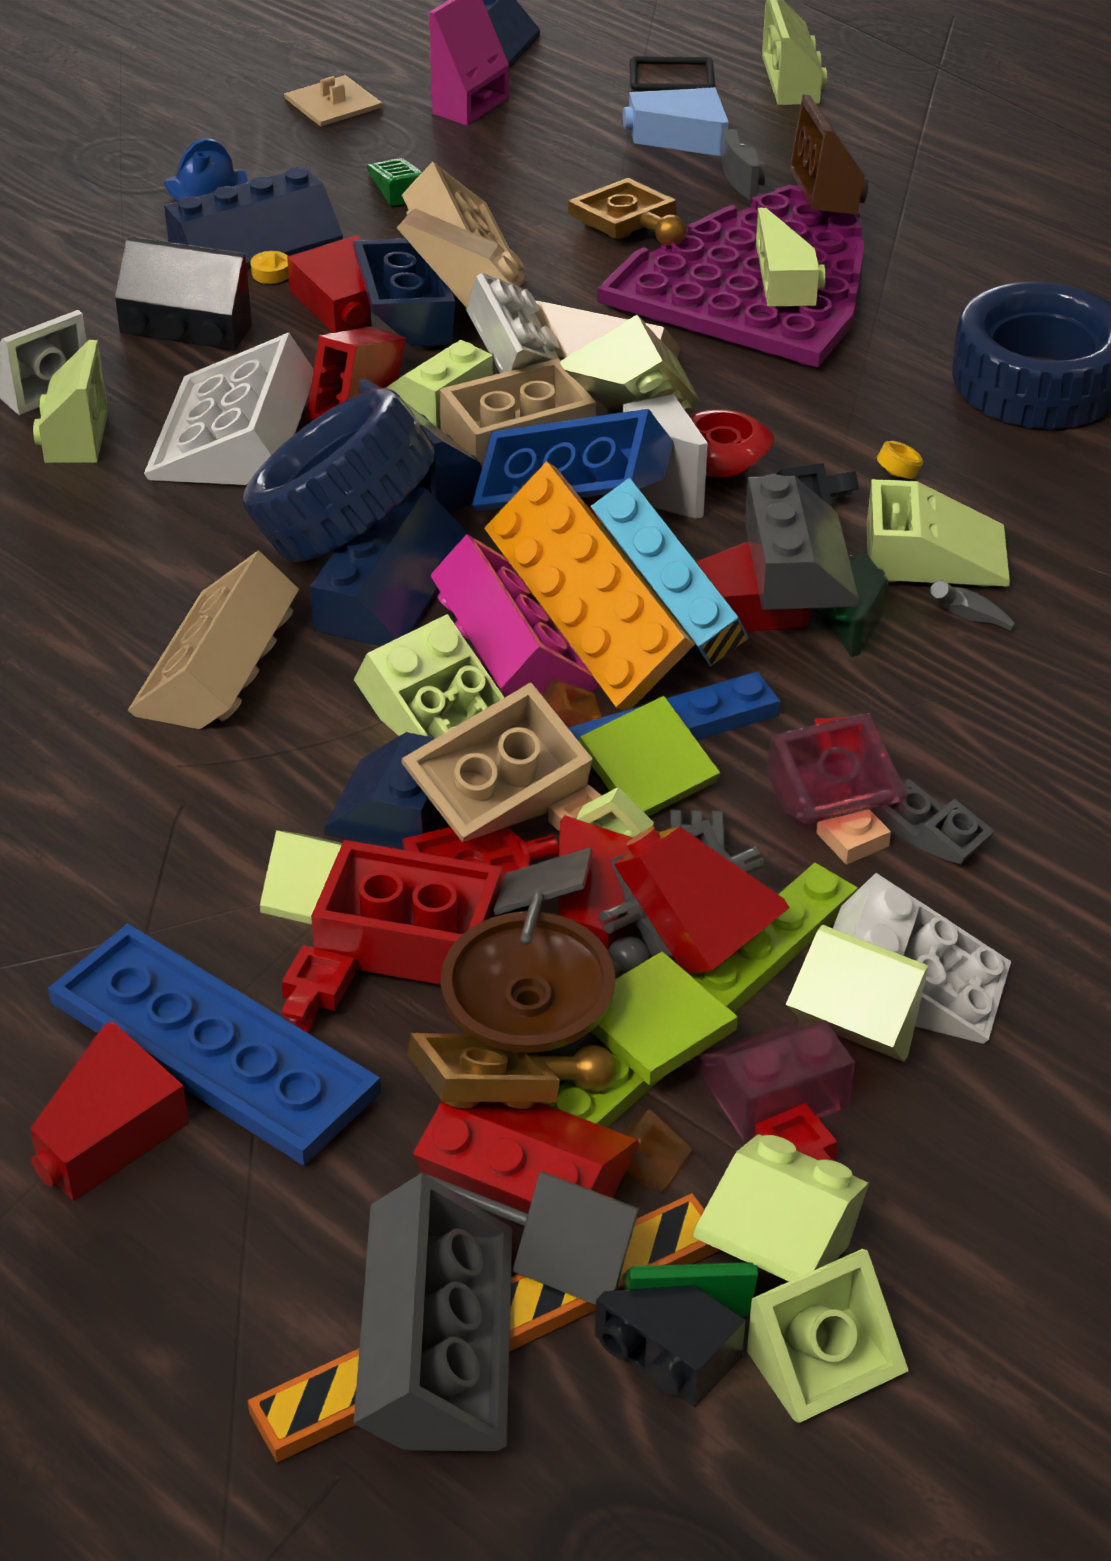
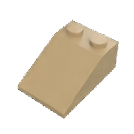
(459, 254)
(501, 765)

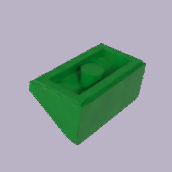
(726, 1282)

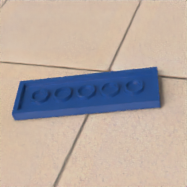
(219, 1043)

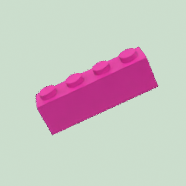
(506, 621)

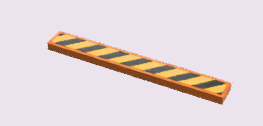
(324, 1399)

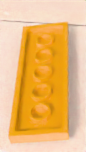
(588, 587)

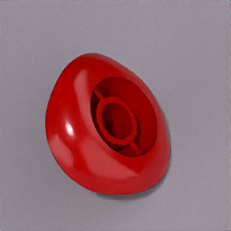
(733, 440)

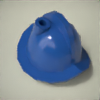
(203, 170)

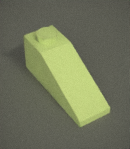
(786, 263)

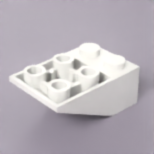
(509, 324)
(962, 973)

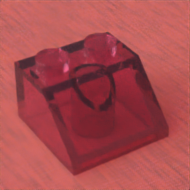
(833, 770)
(778, 1072)

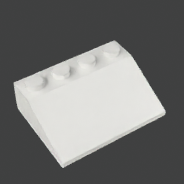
(233, 415)

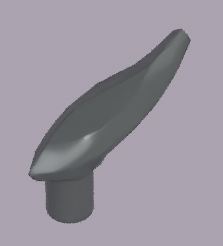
(970, 605)

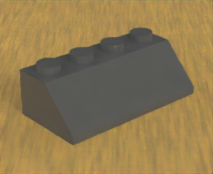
(435, 1322)

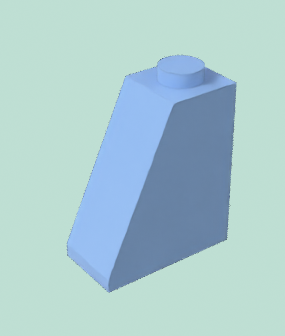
(677, 119)

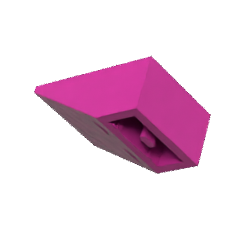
(465, 62)

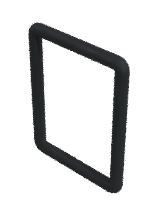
(670, 60)

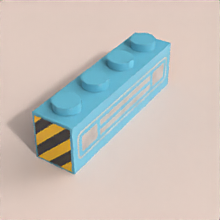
(670, 571)

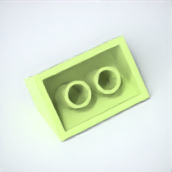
(791, 55)

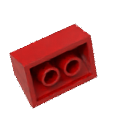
(401, 908)
(504, 1148)

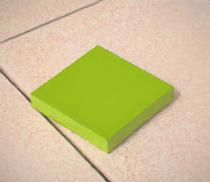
(650, 757)
(662, 1018)

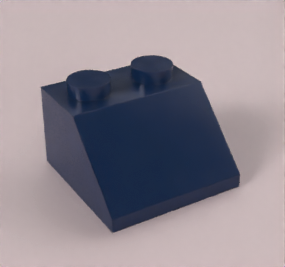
(383, 799)

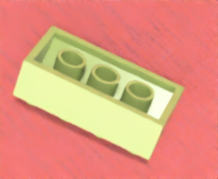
(630, 367)

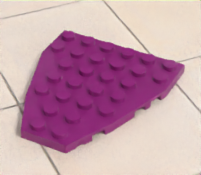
(717, 284)

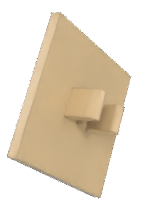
(333, 100)

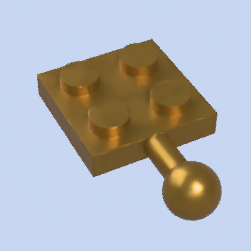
(629, 207)
(473, 1072)

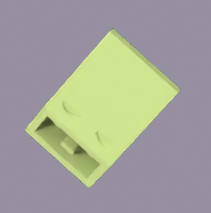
(931, 537)
(426, 680)

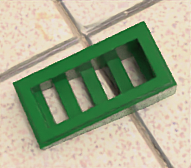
(393, 178)

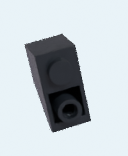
(672, 1335)

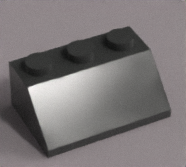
(796, 546)

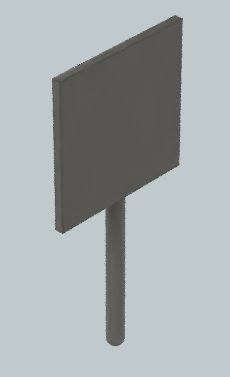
(540, 883)
(569, 1235)

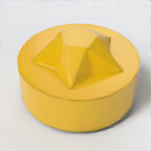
(270, 267)
(900, 460)

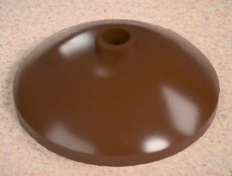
(529, 993)

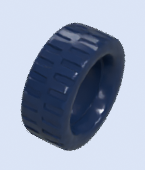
(1041, 321)
(339, 475)

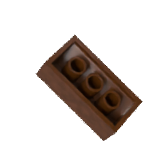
(824, 165)

